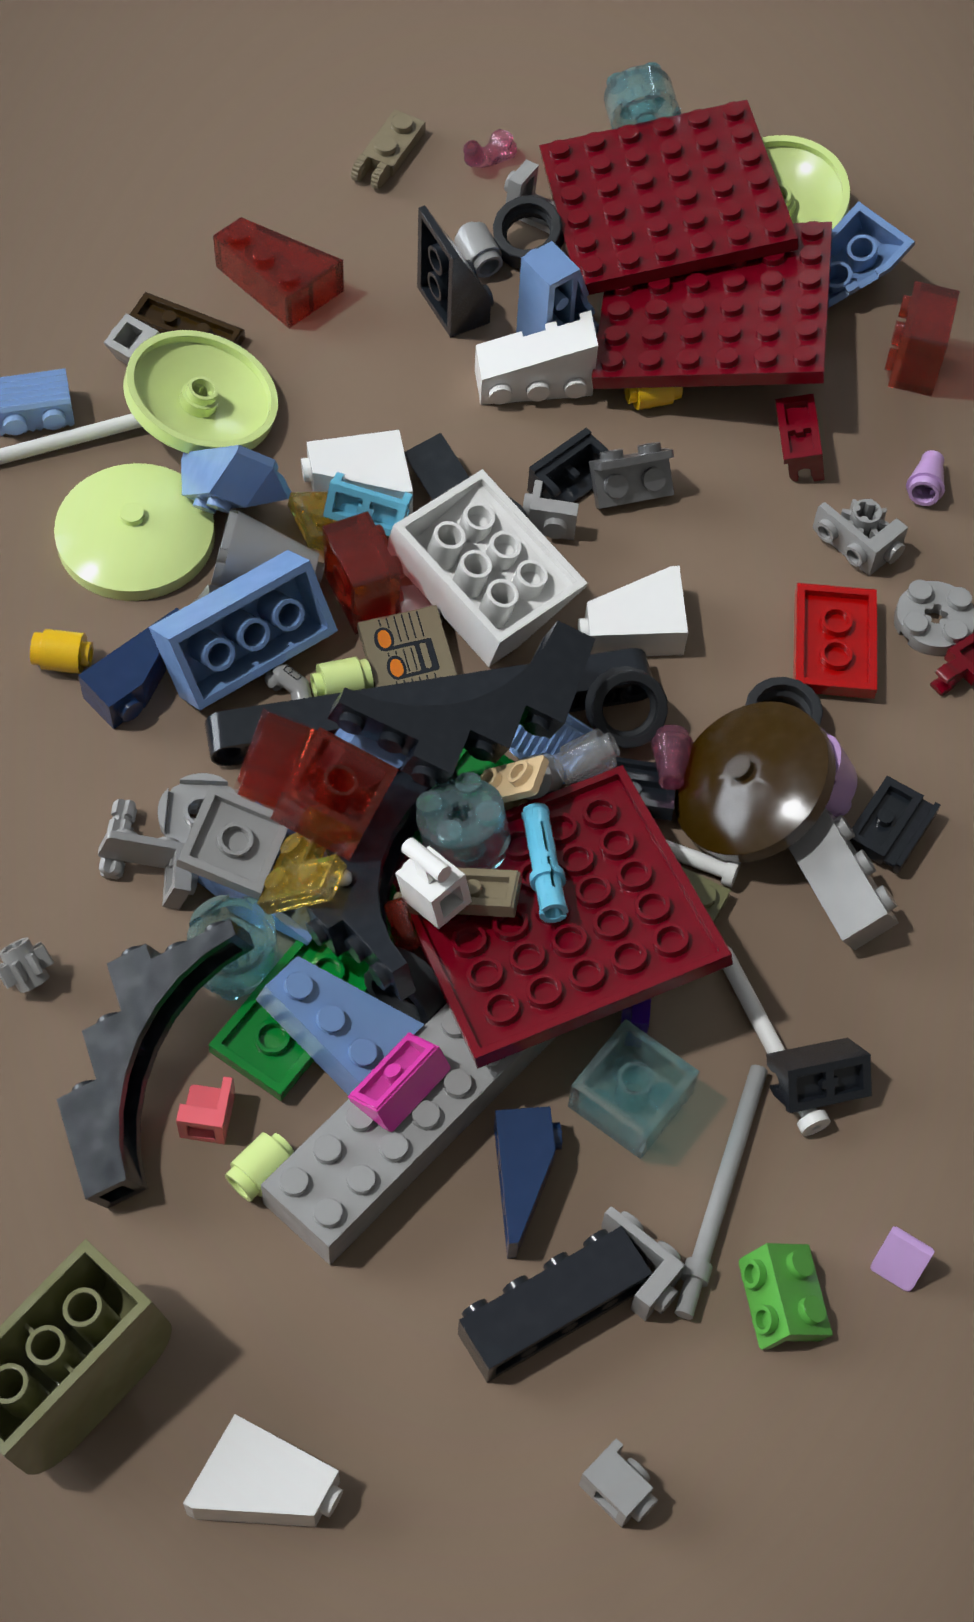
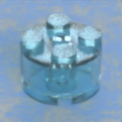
(639, 95)
(464, 822)
(249, 970)

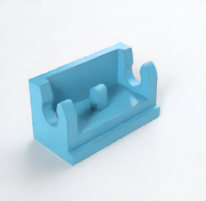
(349, 500)

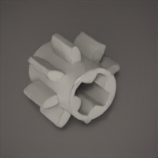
(866, 516)
(24, 965)

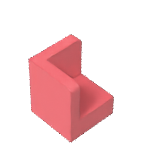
(207, 1112)

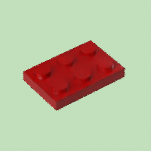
(836, 639)

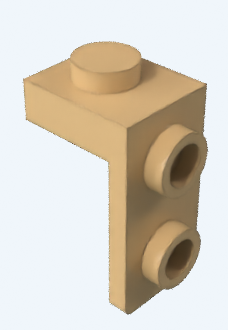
(517, 779)

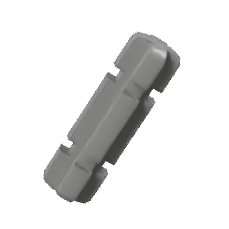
(123, 817)

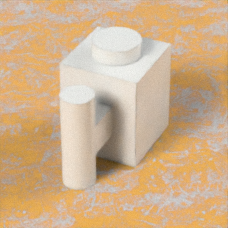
(432, 884)

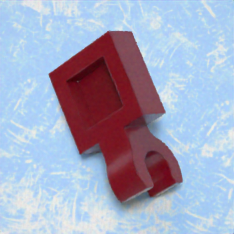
(958, 666)

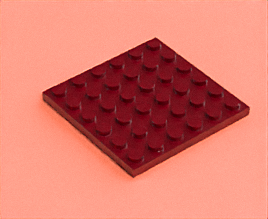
(667, 197)
(722, 324)
(626, 935)

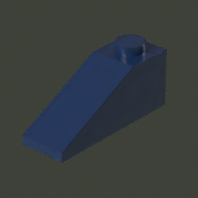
(124, 679)
(525, 1158)

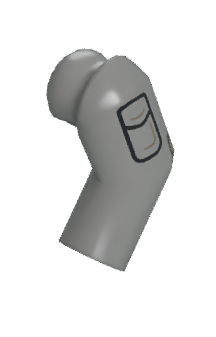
(291, 680)

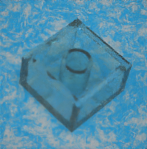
(633, 1088)

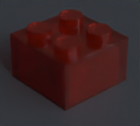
(921, 338)
(362, 569)
(272, 756)
(334, 793)

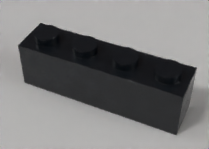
(552, 1303)

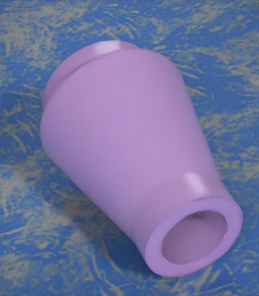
(927, 480)

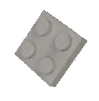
(232, 842)

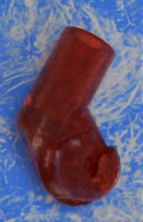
(403, 930)

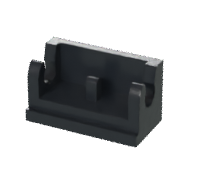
(436, 465)
(567, 468)
(821, 1074)

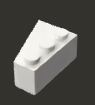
(539, 365)

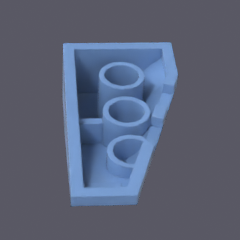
(863, 251)

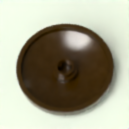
(755, 782)

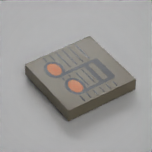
(406, 647)

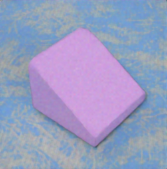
(901, 1259)

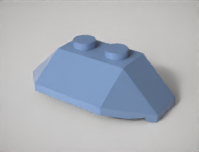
(231, 479)

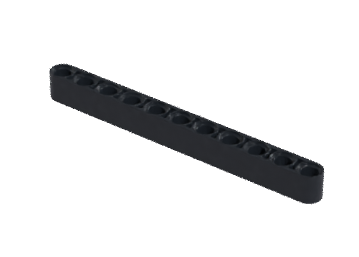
(232, 730)

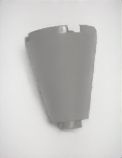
(251, 543)

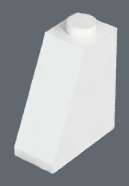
(367, 461)
(640, 616)
(262, 1481)

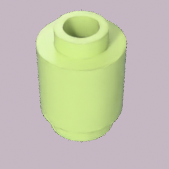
(340, 674)
(257, 1164)

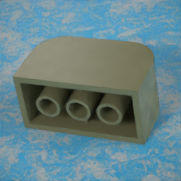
(72, 1357)

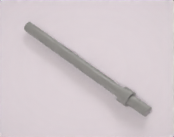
(698, 1267)

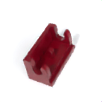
(800, 435)

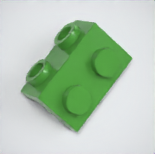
(784, 1294)

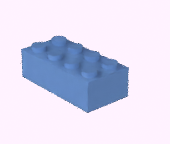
(243, 629)

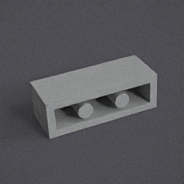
(844, 881)

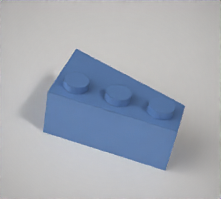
(550, 290)

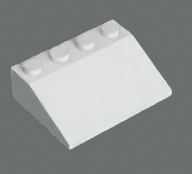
(484, 566)

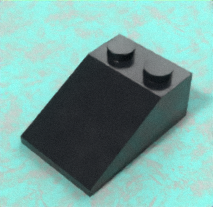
(449, 279)

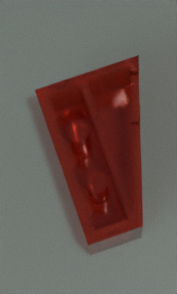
(278, 270)

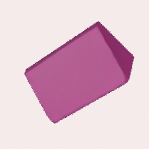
(400, 1081)

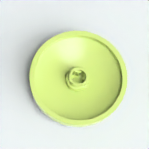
(809, 179)
(199, 391)
(132, 533)

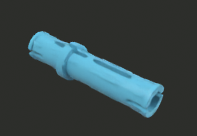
(546, 875)

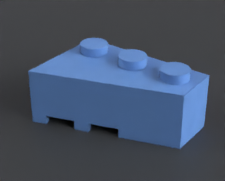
(334, 1021)

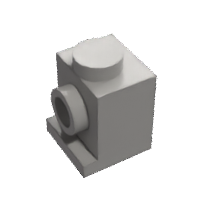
(127, 337)
(619, 1485)

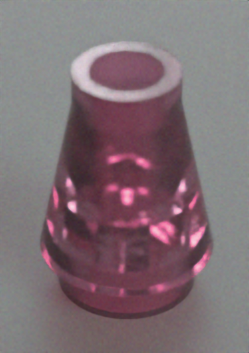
(671, 753)

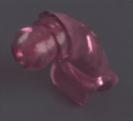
(499, 149)

